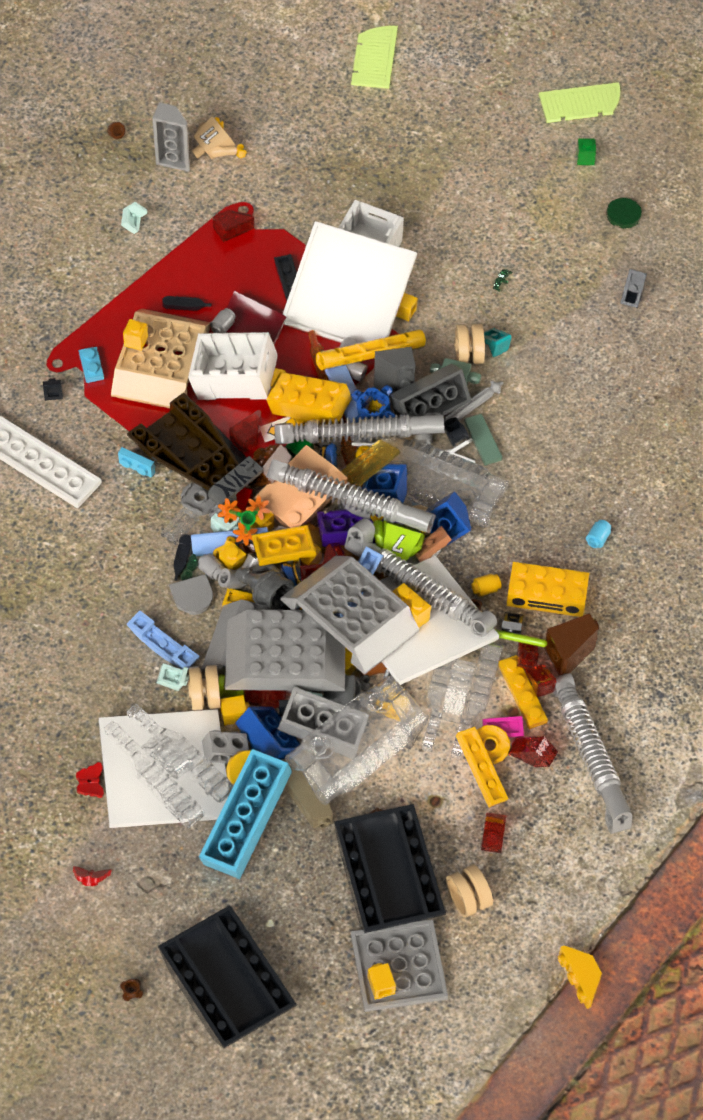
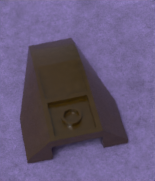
(186, 443)

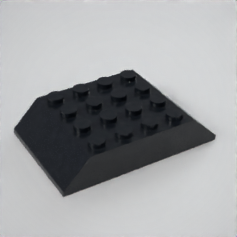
(388, 868)
(225, 977)

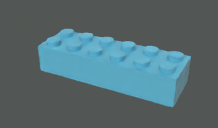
(245, 814)

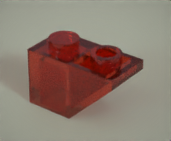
(534, 751)

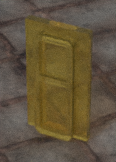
(369, 462)

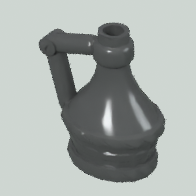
(267, 586)

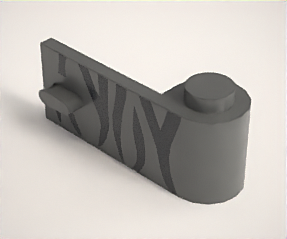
(234, 481)

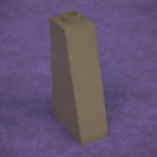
(306, 800)

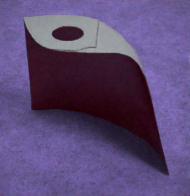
(254, 317)

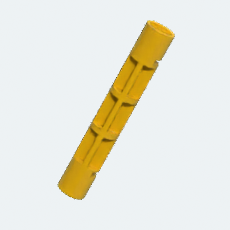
(366, 350)

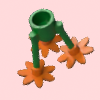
(246, 518)

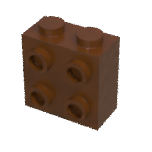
(263, 457)

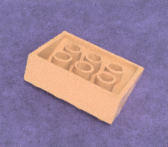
(292, 506)

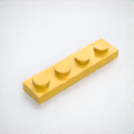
(523, 693)
(481, 767)

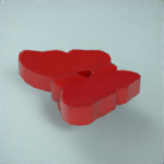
(90, 775)
(90, 878)

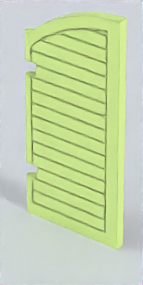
(375, 57)
(580, 102)

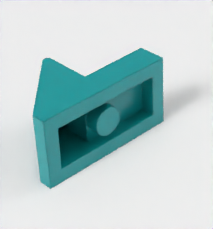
(497, 341)

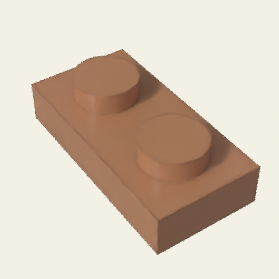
(433, 543)

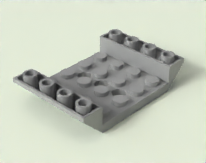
(372, 627)

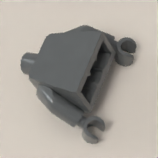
(353, 688)

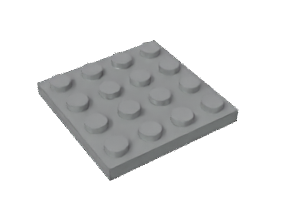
(412, 959)

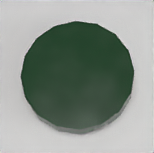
(624, 213)

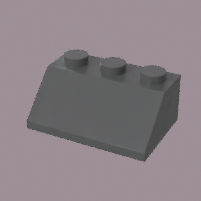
(394, 368)

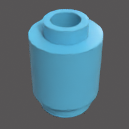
(598, 534)

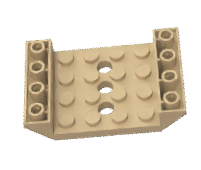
(156, 375)

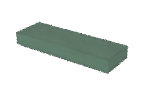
(483, 439)

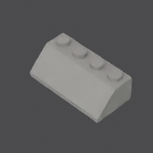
(171, 138)
(306, 713)

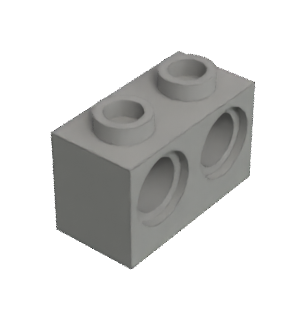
(221, 746)

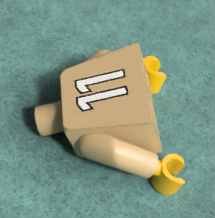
(215, 140)

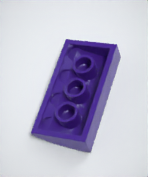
(335, 526)

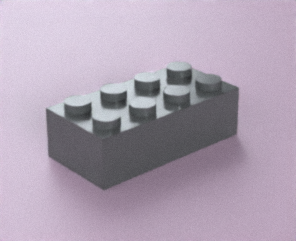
(436, 392)

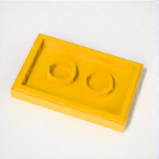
(283, 545)

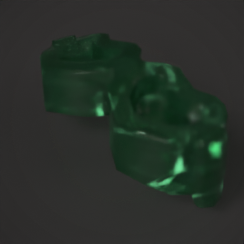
(501, 278)
(191, 566)

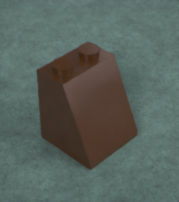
(571, 643)

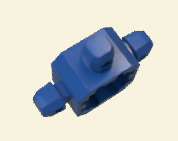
(373, 394)

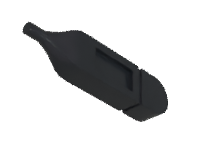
(183, 303)
(182, 555)

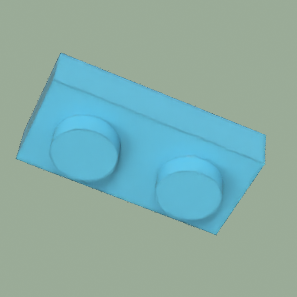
(91, 364)
(136, 462)

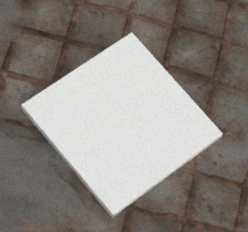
(348, 285)
(439, 638)
(127, 798)

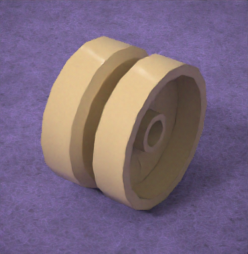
(470, 343)
(204, 687)
(469, 890)

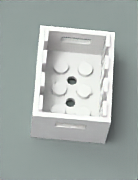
(362, 223)
(225, 357)

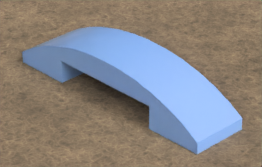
(160, 642)

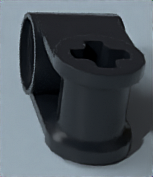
(455, 431)

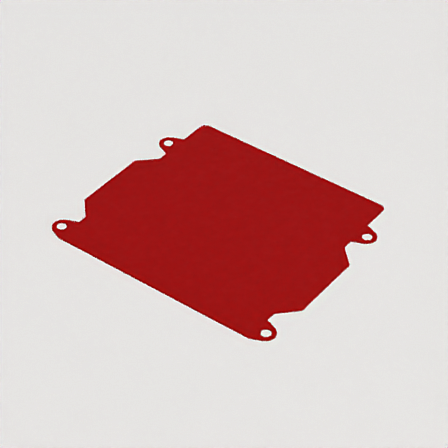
(208, 271)

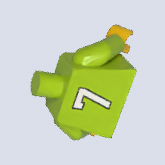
(397, 538)

